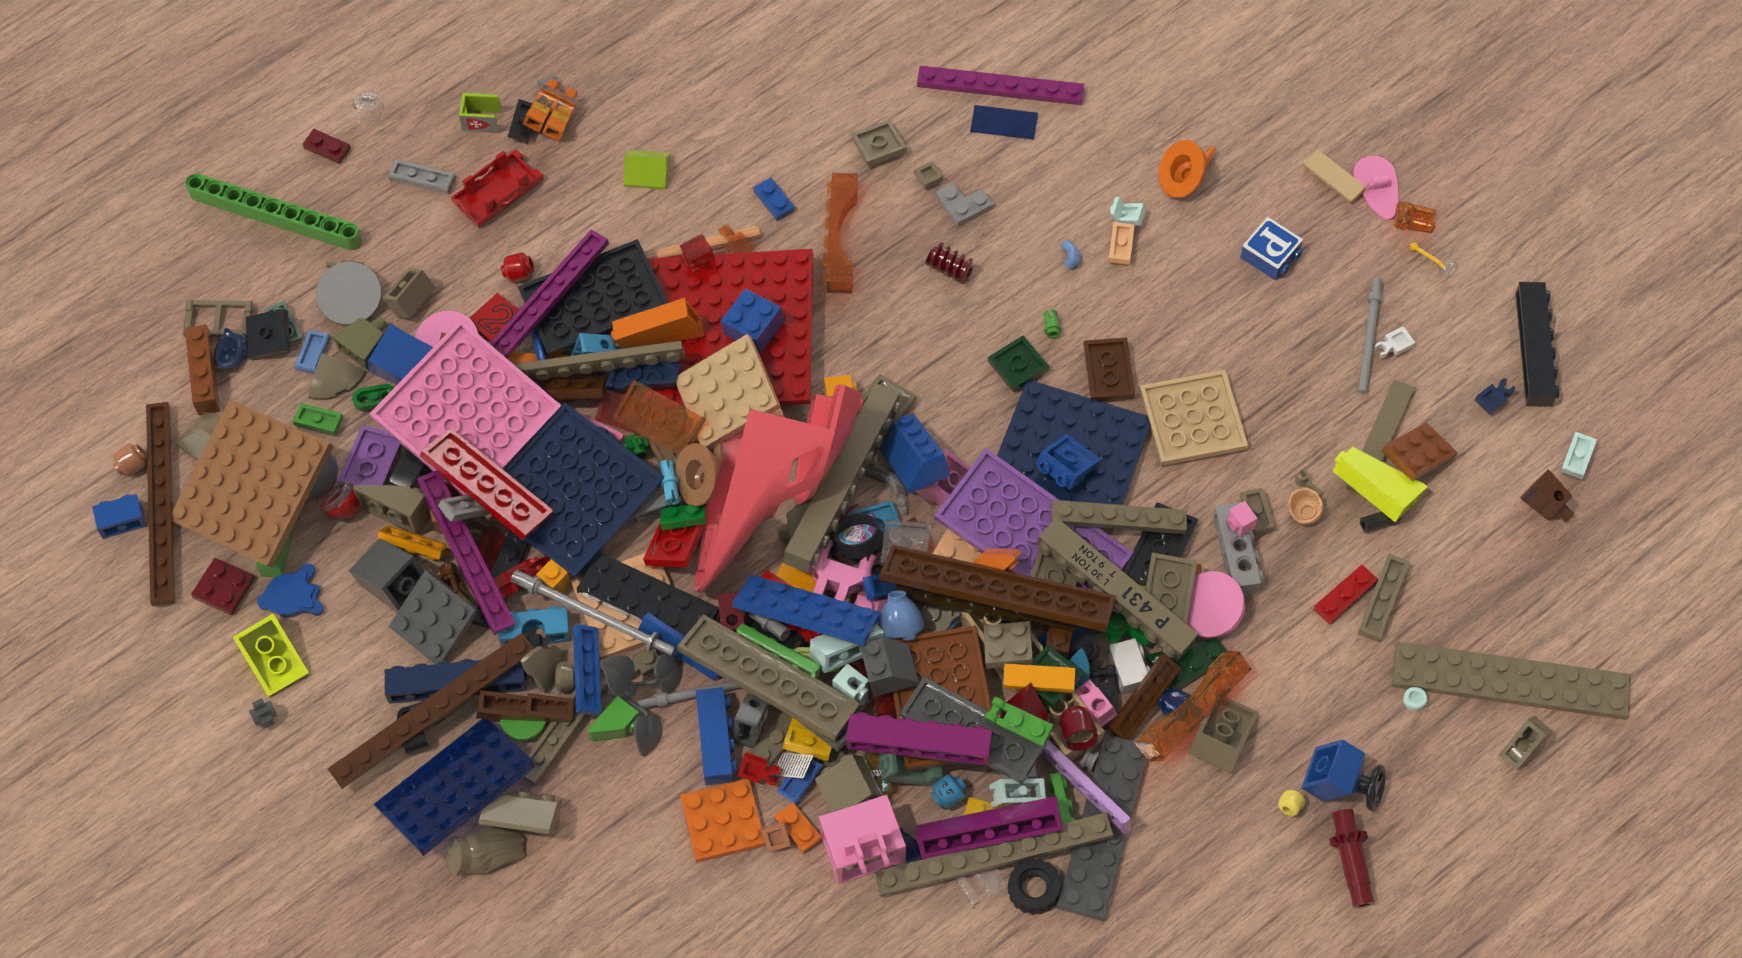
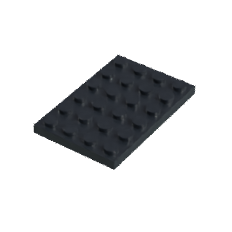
(609, 289)

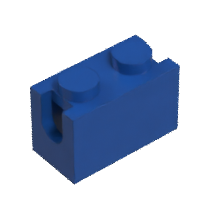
(119, 516)

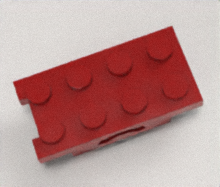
(497, 189)

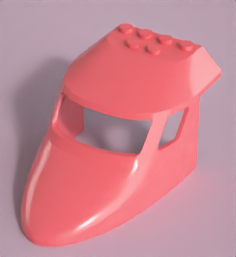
(758, 471)

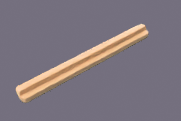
(714, 242)

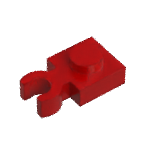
(755, 768)

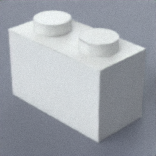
(1128, 665)

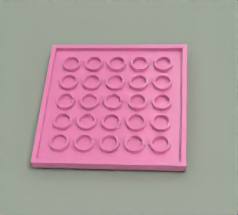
(472, 391)

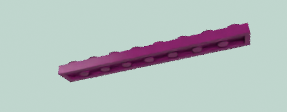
(1000, 85)
(549, 293)
(467, 556)

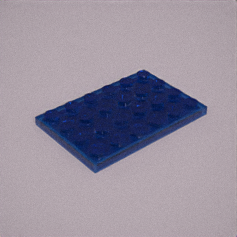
(454, 785)

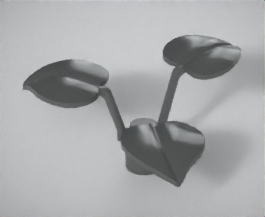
(620, 670)

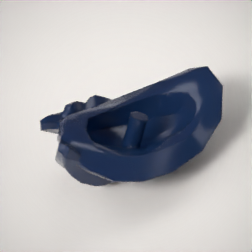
(230, 350)

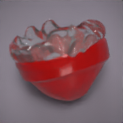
(341, 502)

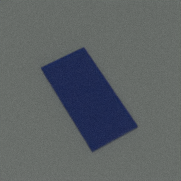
(1004, 122)

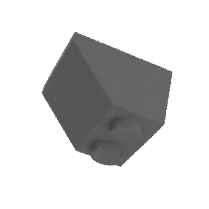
(888, 666)

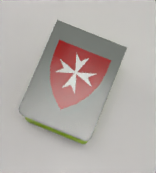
(479, 103)

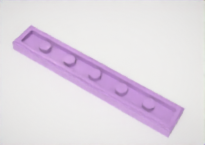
(1087, 787)

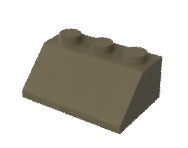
(523, 812)

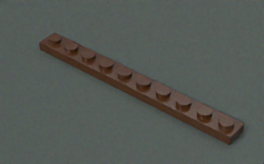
(160, 504)
(430, 711)

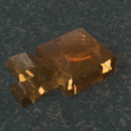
(736, 243)

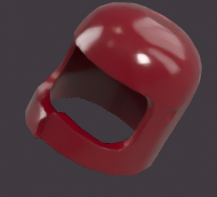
(1076, 720)

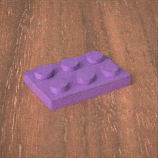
(370, 458)

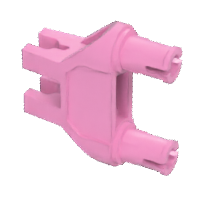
(838, 576)

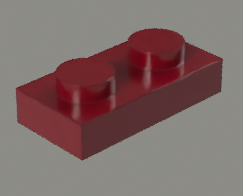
(326, 146)

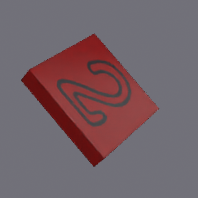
(493, 316)

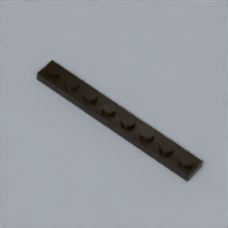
(961, 605)

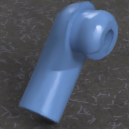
(1073, 254)

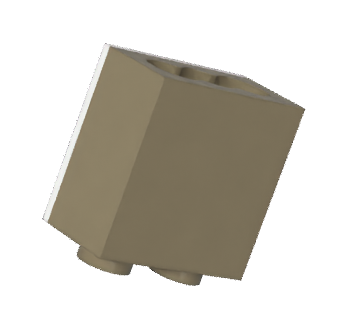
(847, 783)

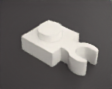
(1395, 342)

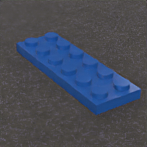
(806, 609)

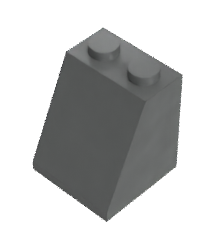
(387, 573)

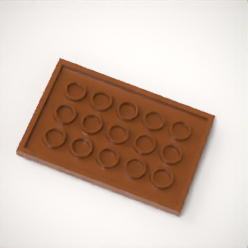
(952, 661)

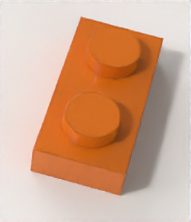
(798, 828)

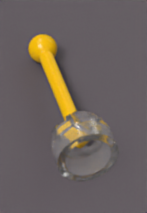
(1446, 267)

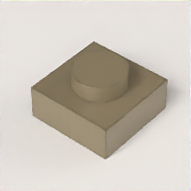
(928, 175)

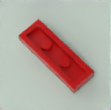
(1345, 594)

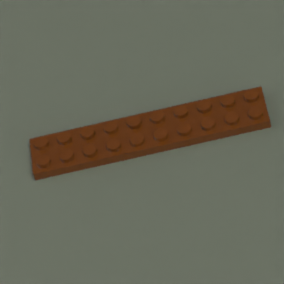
(998, 588)

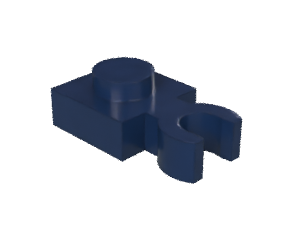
(1494, 398)

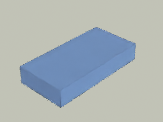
(312, 349)

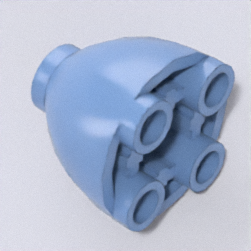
(900, 617)

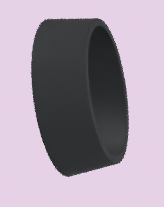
(862, 549)

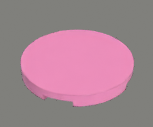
(440, 322)
(1215, 605)

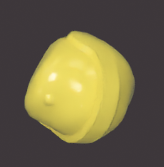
(1291, 802)

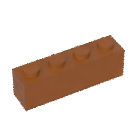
(202, 369)

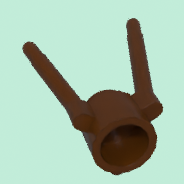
(450, 576)

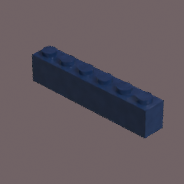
(424, 680)

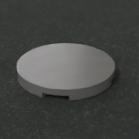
(348, 293)

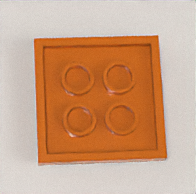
(722, 820)

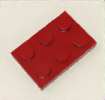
(673, 546)

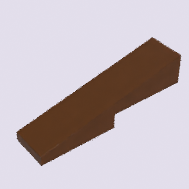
(525, 708)

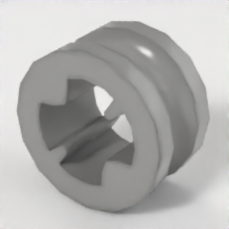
(1090, 760)

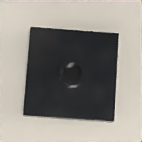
(267, 334)

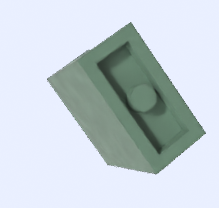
(893, 770)

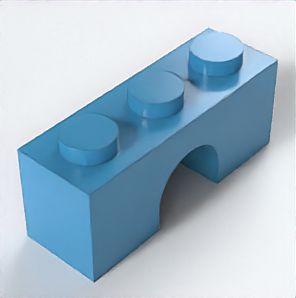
(552, 621)

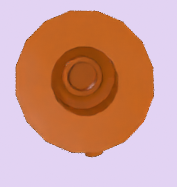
(1183, 168)

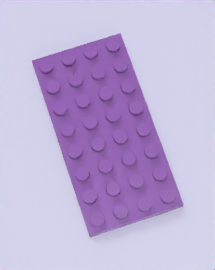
(1009, 511)

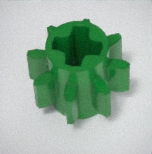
(637, 445)

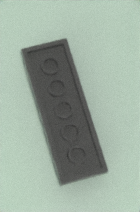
(1009, 752)

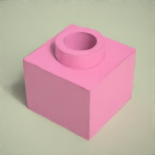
(1241, 519)

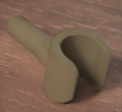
(1306, 482)

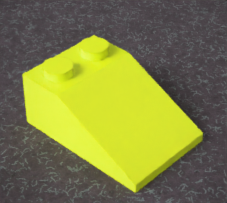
(270, 654)

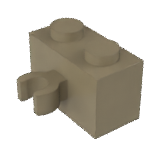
(409, 293)

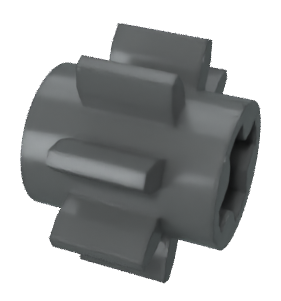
(263, 713)

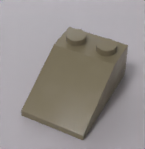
(395, 504)
(1223, 734)

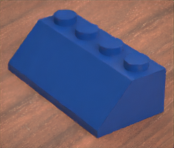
(913, 454)

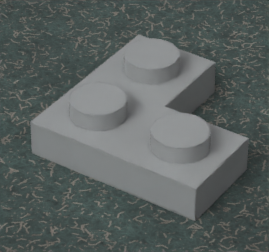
(960, 208)

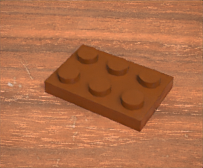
(1419, 451)

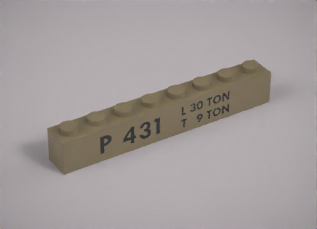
(1131, 599)

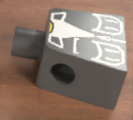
(750, 721)

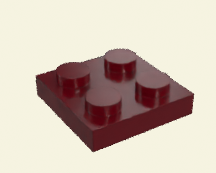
(223, 586)

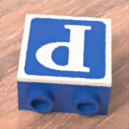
(1272, 249)

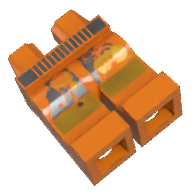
(551, 102)

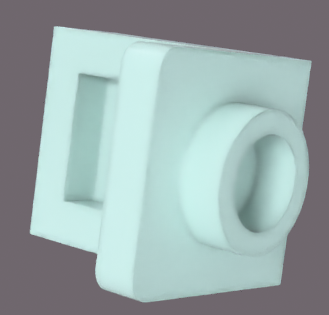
(1127, 213)

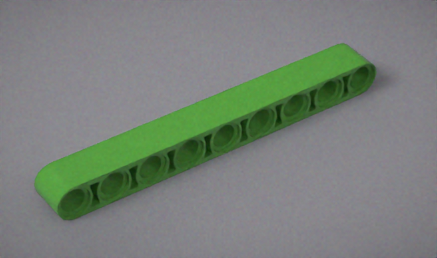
(280, 218)

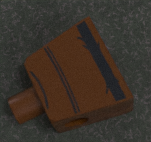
(1549, 497)

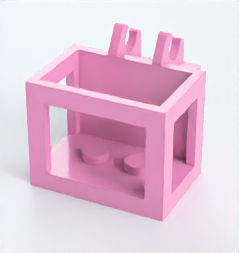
(861, 835)

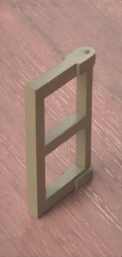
(216, 332)

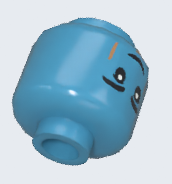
(948, 791)

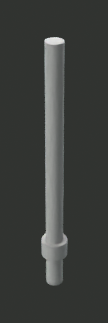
(1374, 300)
(662, 699)

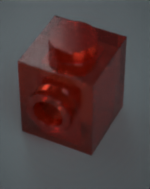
(696, 253)

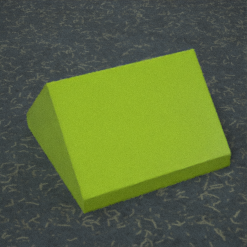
(646, 169)

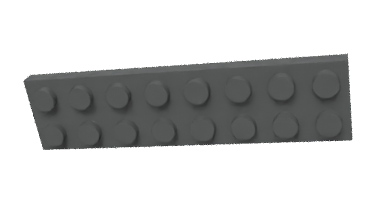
(1095, 864)

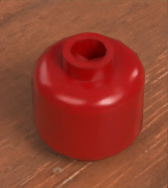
(517, 267)

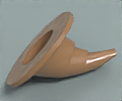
(698, 472)

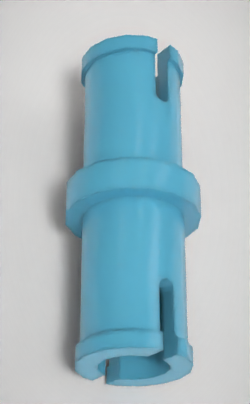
(669, 482)

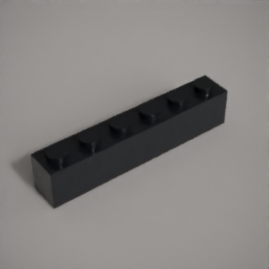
(1536, 344)

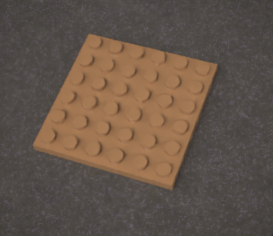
(251, 483)

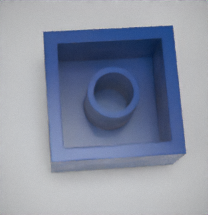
(753, 316)

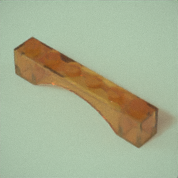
(839, 268)
(1169, 732)

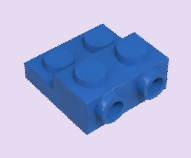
(1067, 461)

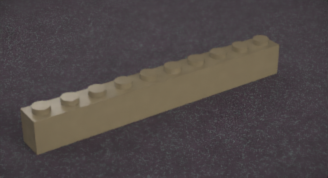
(841, 480)

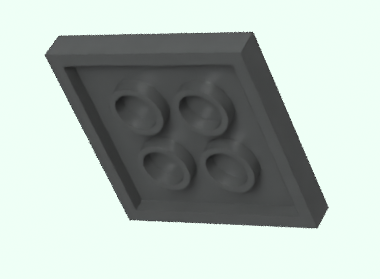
(433, 618)

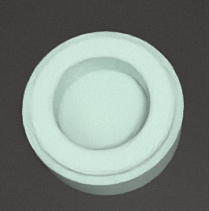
(1414, 699)

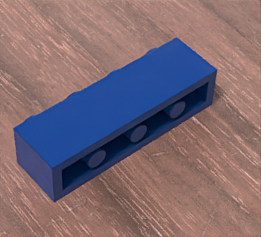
(714, 736)

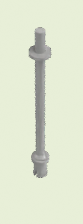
(535, 585)

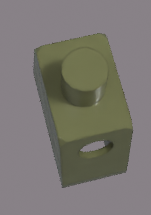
(360, 339)

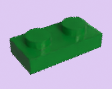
(683, 516)

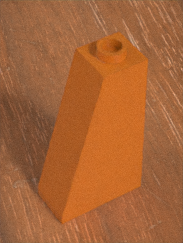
(658, 325)

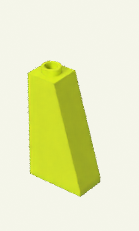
(1378, 482)

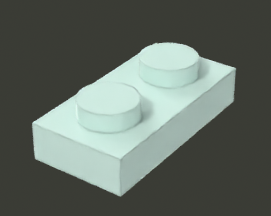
(1578, 455)

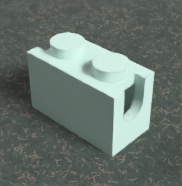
(853, 685)
(1010, 792)

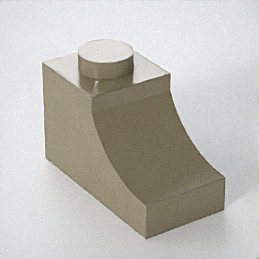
(1525, 742)

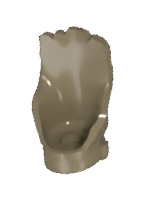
(484, 850)

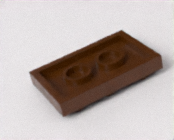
(1109, 369)
(575, 386)

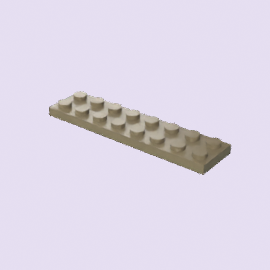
(768, 677)

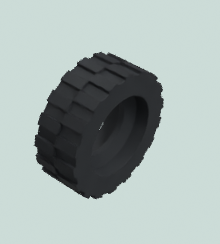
(1034, 868)

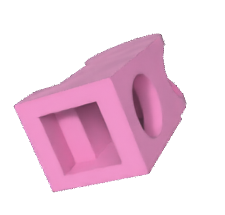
(1096, 703)

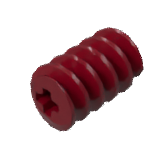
(950, 263)

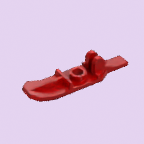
(529, 567)

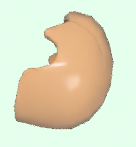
(1305, 506)

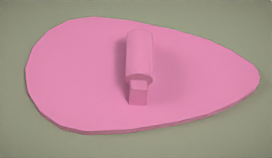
(1380, 184)

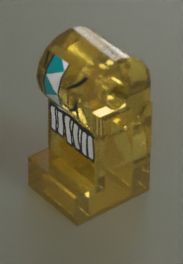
(872, 761)

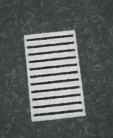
(794, 765)

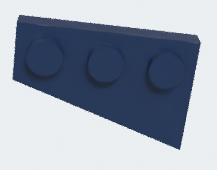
(652, 376)

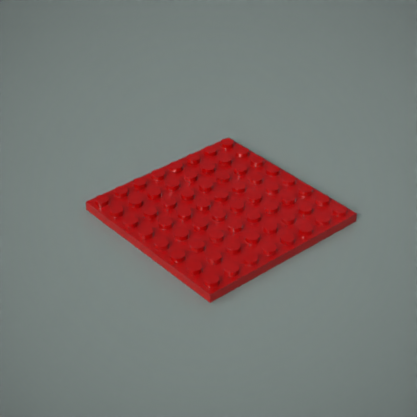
(778, 276)

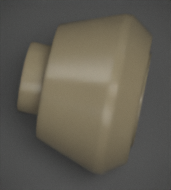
(565, 677)

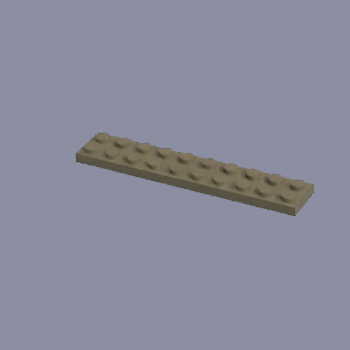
(1511, 680)

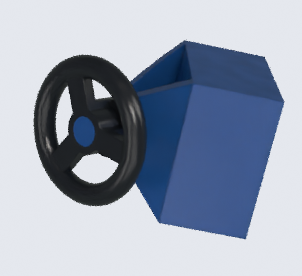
(1339, 771)

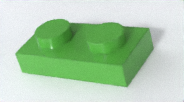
(317, 419)

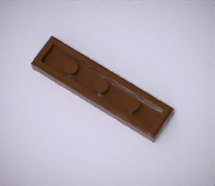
(1144, 697)

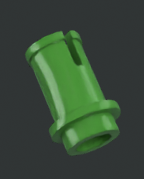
(1052, 327)

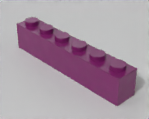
(919, 739)
(989, 827)

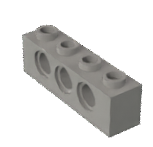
(1233, 559)

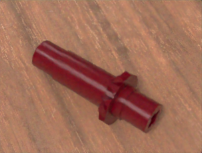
(1352, 855)

